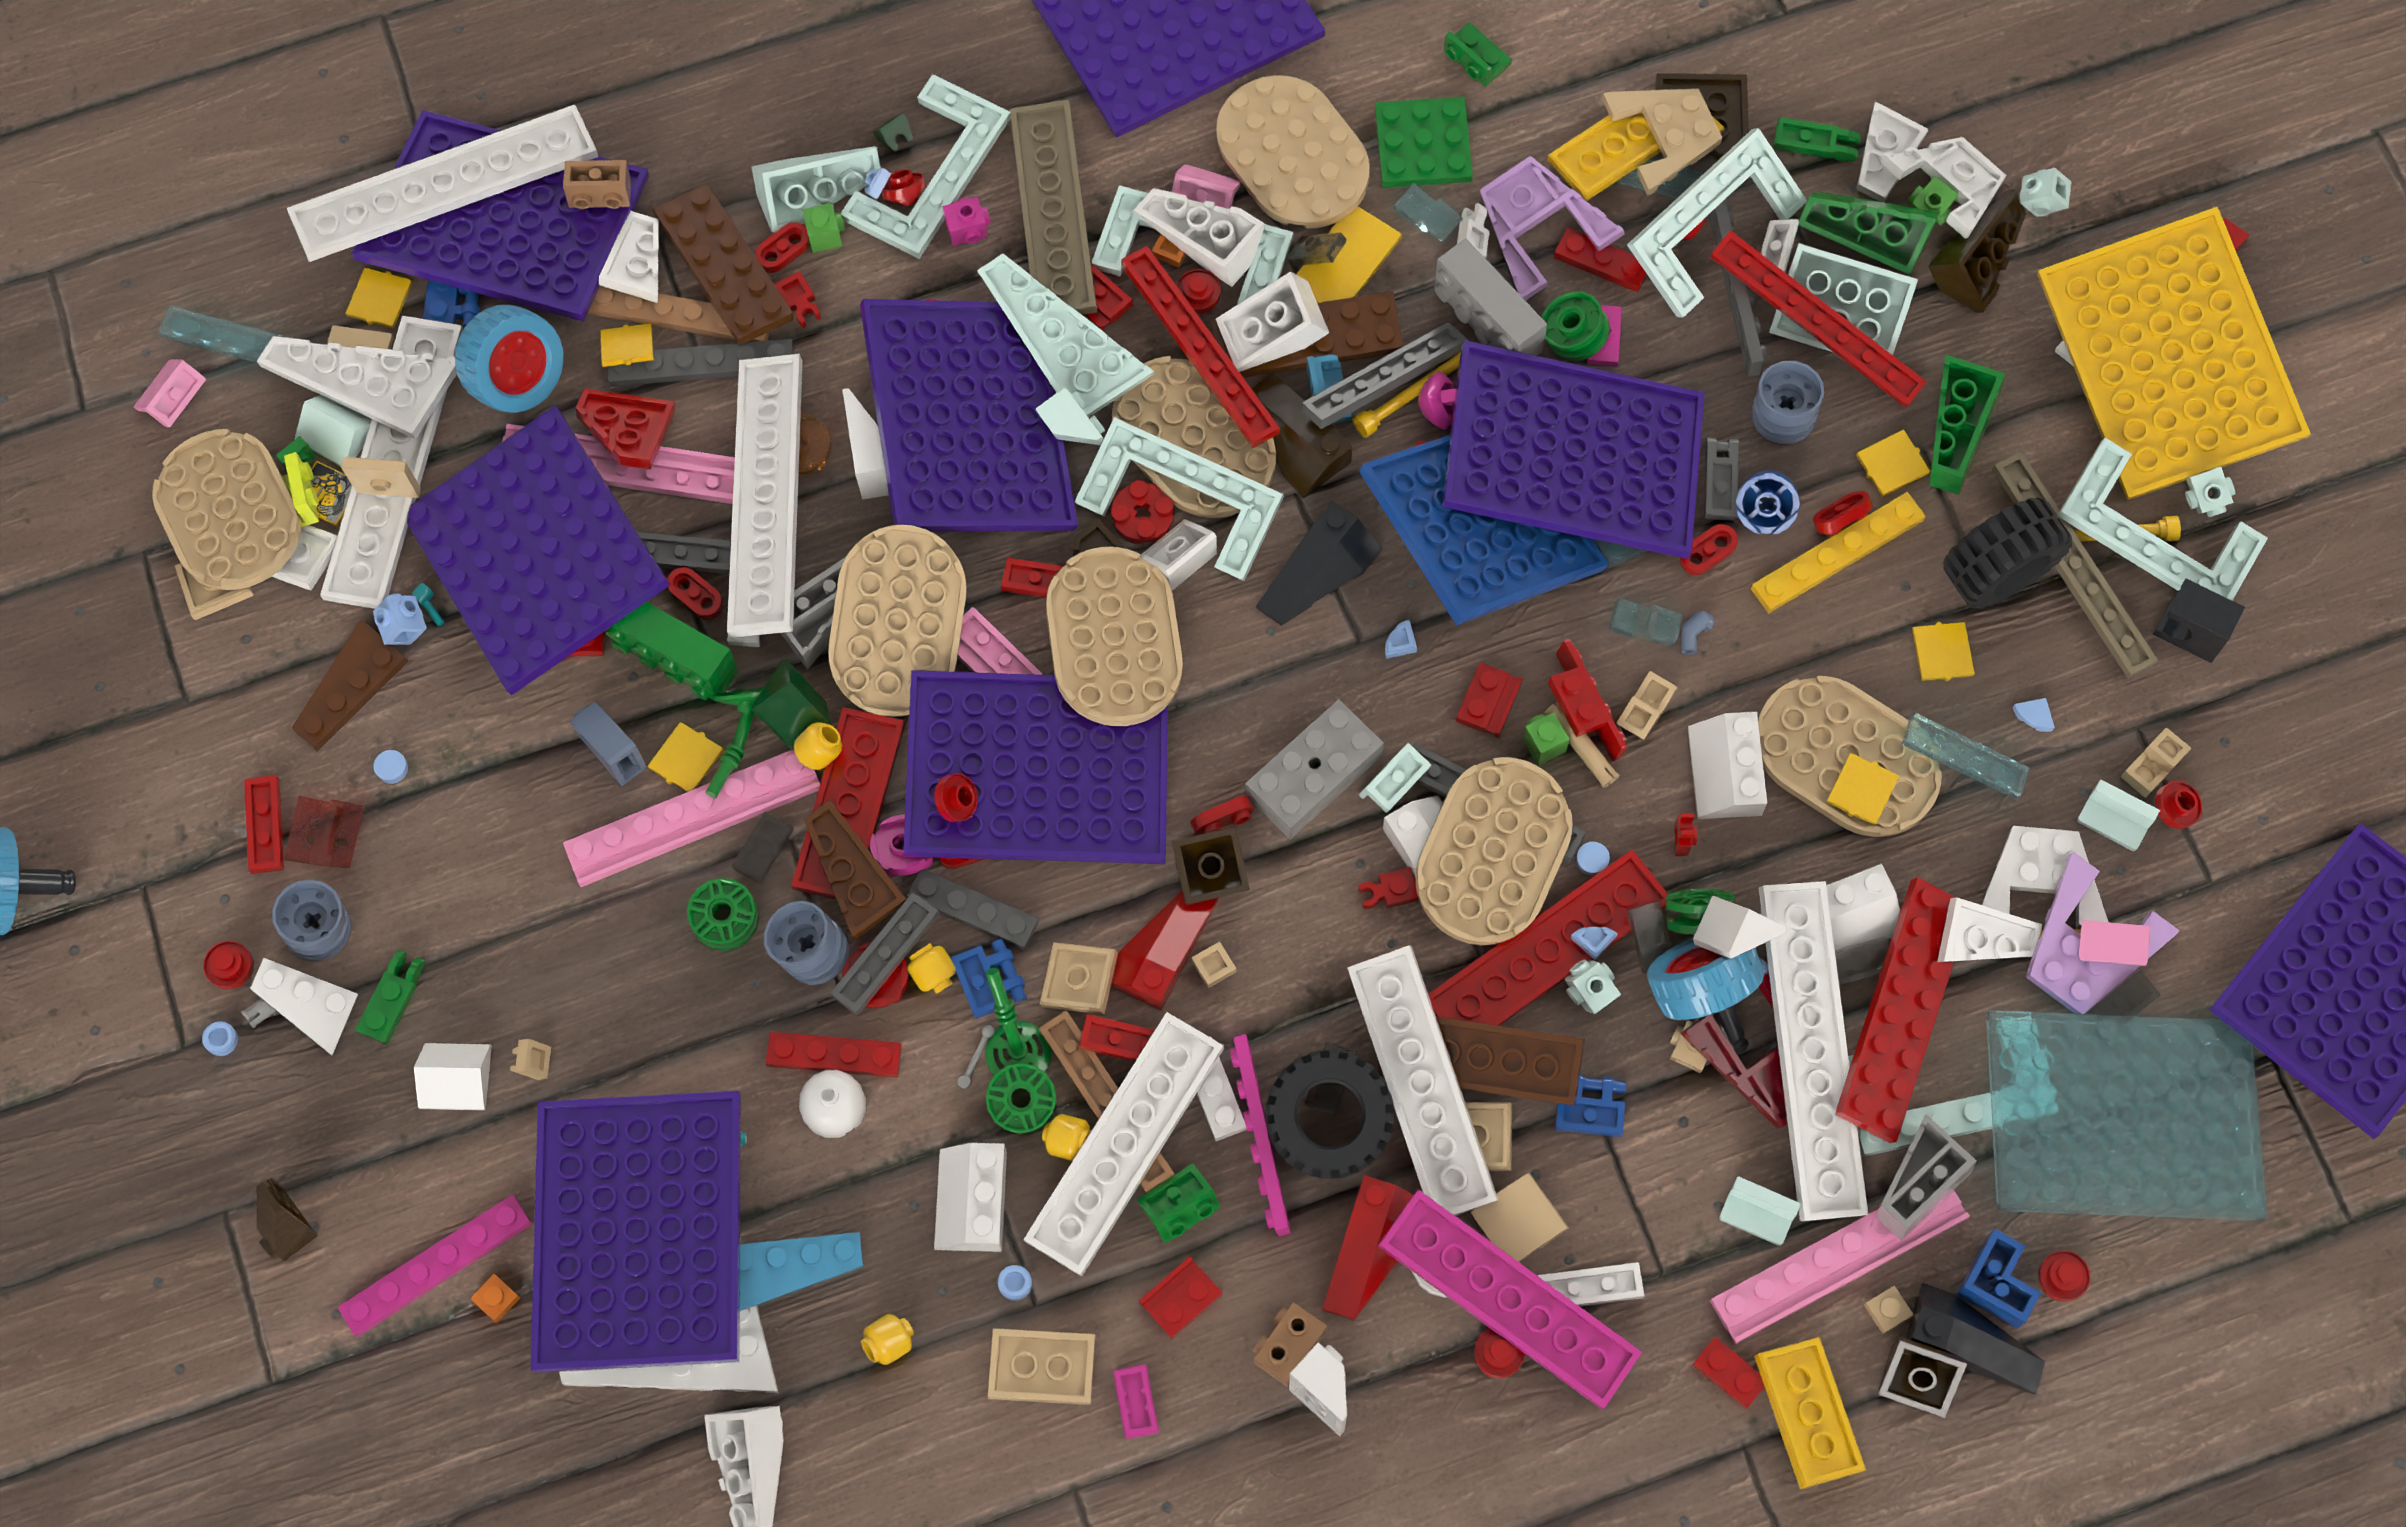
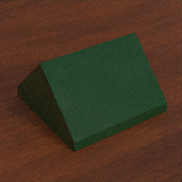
(789, 704)

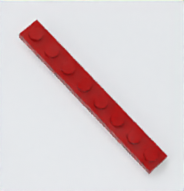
(1818, 319)
(1200, 347)

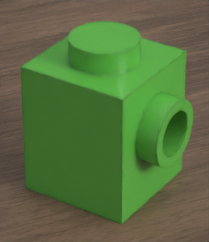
(823, 227)
(1545, 738)

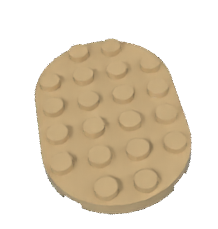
(1293, 151)
(1186, 413)
(226, 510)
(895, 614)
(1114, 636)
(1813, 729)
(1493, 851)

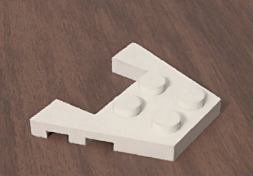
(1961, 169)
(2034, 863)

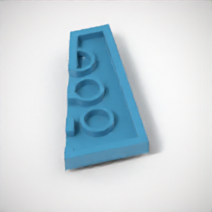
(793, 1264)

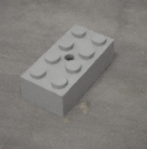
(1487, 301)
(1295, 793)

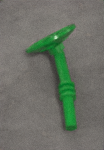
(732, 756)
(1015, 1042)

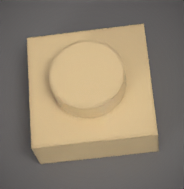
(1213, 964)
(1888, 1309)

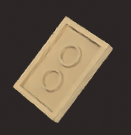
(1041, 1366)

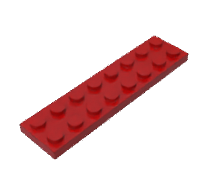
(1543, 953)
(1899, 1017)

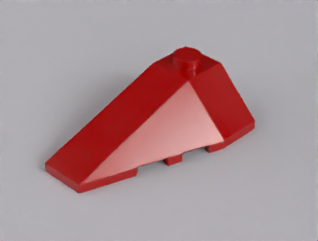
(1157, 954)
(1361, 1262)

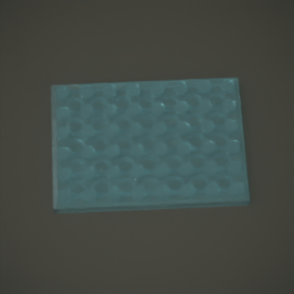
(2124, 1116)

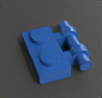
(443, 304)
(972, 969)
(1594, 1115)

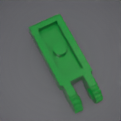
(1815, 139)
(390, 999)

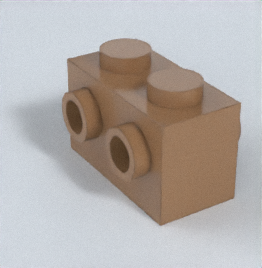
(597, 184)
(1288, 1343)

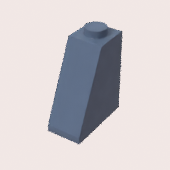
(608, 743)

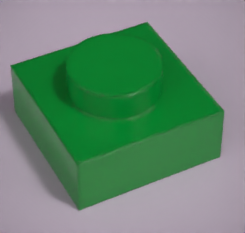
(299, 446)

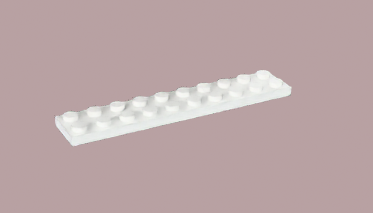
(441, 183)
(765, 496)
(377, 524)
(1812, 1051)

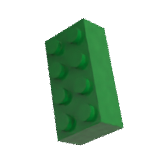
(675, 649)

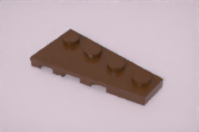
(348, 685)
(857, 879)

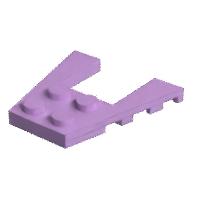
(1526, 198)
(2056, 959)

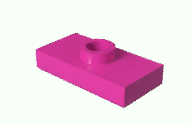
(1610, 351)
(1135, 1402)

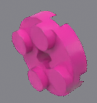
(884, 849)

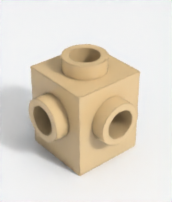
(1684, 1052)

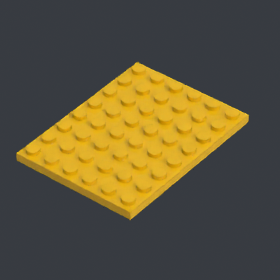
(2173, 352)

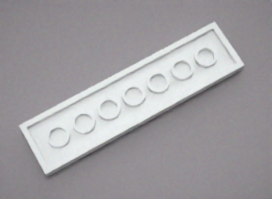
(1422, 1081)
(1124, 1144)

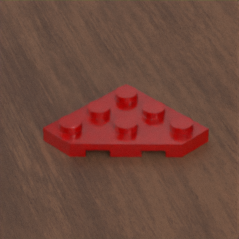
(626, 424)

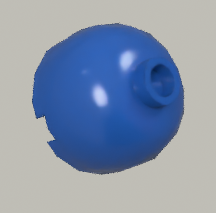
(1767, 502)

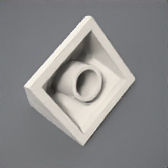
(1182, 551)
(1734, 929)
(453, 1076)

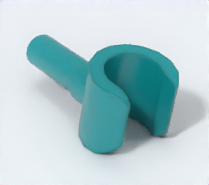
(423, 595)

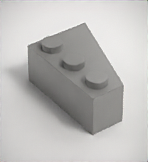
(813, 615)
(1925, 1178)

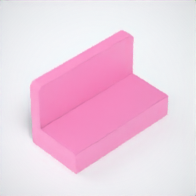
(1205, 185)
(170, 392)
(2114, 943)

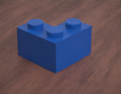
(1991, 1284)

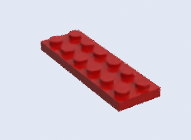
(855, 786)

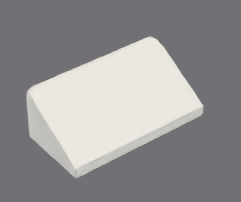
(1779, 241)

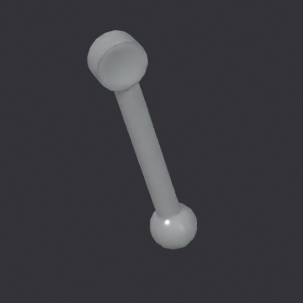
(964, 1081)

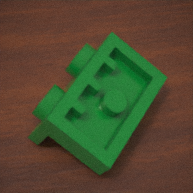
(1476, 54)
(1179, 1203)

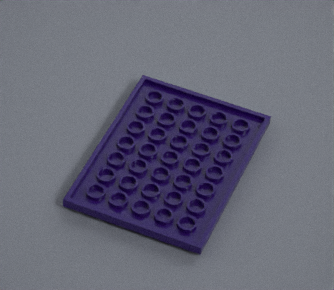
(1164, 53)
(508, 245)
(962, 419)
(1574, 450)
(534, 550)
(1040, 772)
(2332, 985)
(637, 1232)

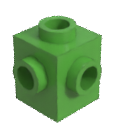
(1934, 197)

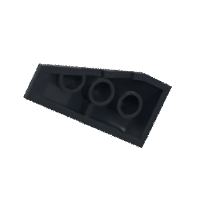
(1325, 559)
(1958, 1329)

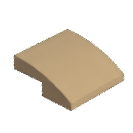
(1520, 1219)

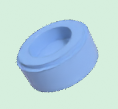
(390, 766)
(1592, 858)
(220, 1038)
(1014, 1282)

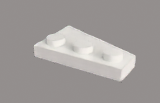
(1886, 133)
(634, 259)
(1985, 933)
(306, 1001)

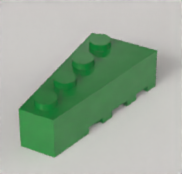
(1873, 228)
(1964, 411)

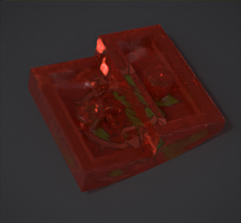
(324, 832)

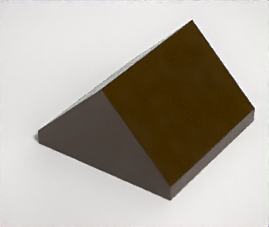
(1210, 865)
(1921, 1376)

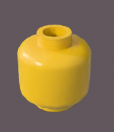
(818, 746)
(931, 968)
(1065, 1136)
(887, 1339)

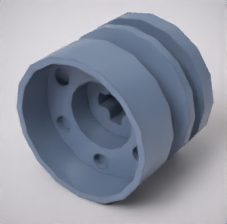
(1787, 402)
(309, 903)
(806, 942)

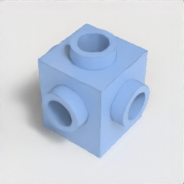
(399, 620)

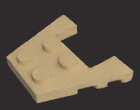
(1678, 123)

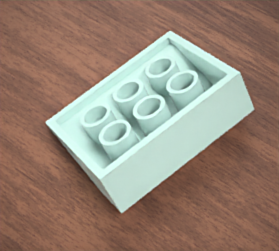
(1861, 293)

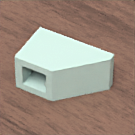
(1068, 421)

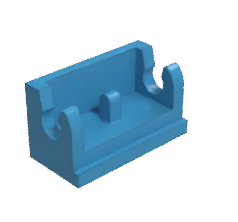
(1324, 373)

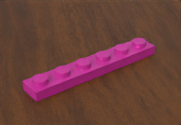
(1261, 1150)
(434, 1266)

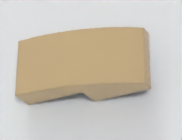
(1647, 705)
(2155, 762)

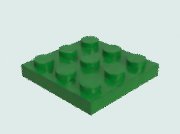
(1423, 142)

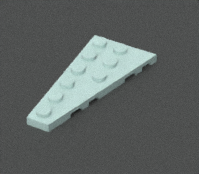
(1062, 340)

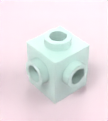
(2045, 192)
(2198, 492)
(1591, 985)

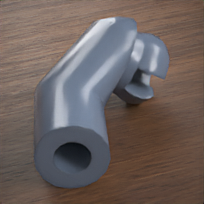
(1691, 628)

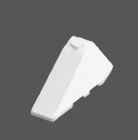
(1209, 234)
(1410, 828)
(749, 1456)

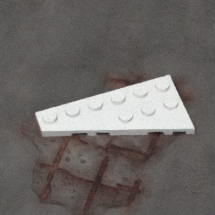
(373, 381)
(750, 1374)

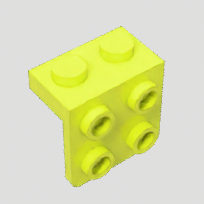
(299, 484)

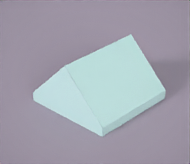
(332, 429)

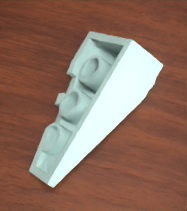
(810, 181)

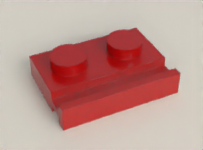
(1110, 301)
(1489, 700)
(1180, 1297)

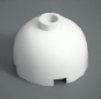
(832, 1103)

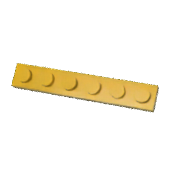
(1838, 552)

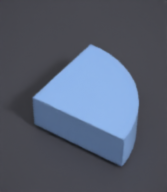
(876, 180)
(1400, 641)
(2035, 714)
(1593, 939)

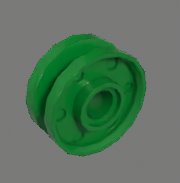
(1579, 341)
(719, 895)
(1690, 908)
(1000, 1098)

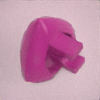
(1437, 400)

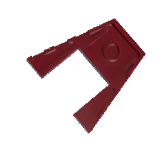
(1759, 1082)

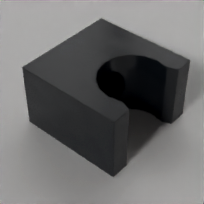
(2199, 620)

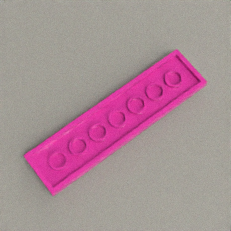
(1510, 1299)

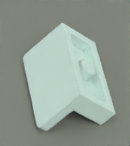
(1396, 778)
(2117, 815)
(1759, 1211)

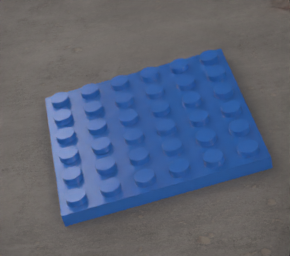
(1467, 557)

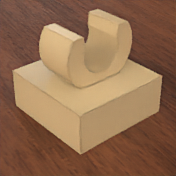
(532, 1059)

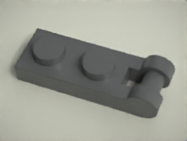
(1721, 479)

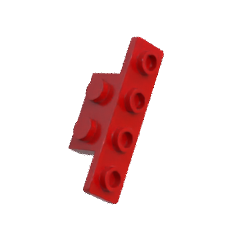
(1581, 702)

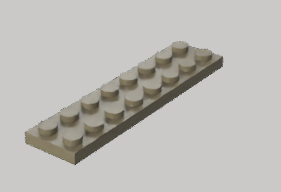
(1053, 202)

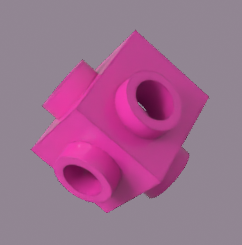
(966, 221)

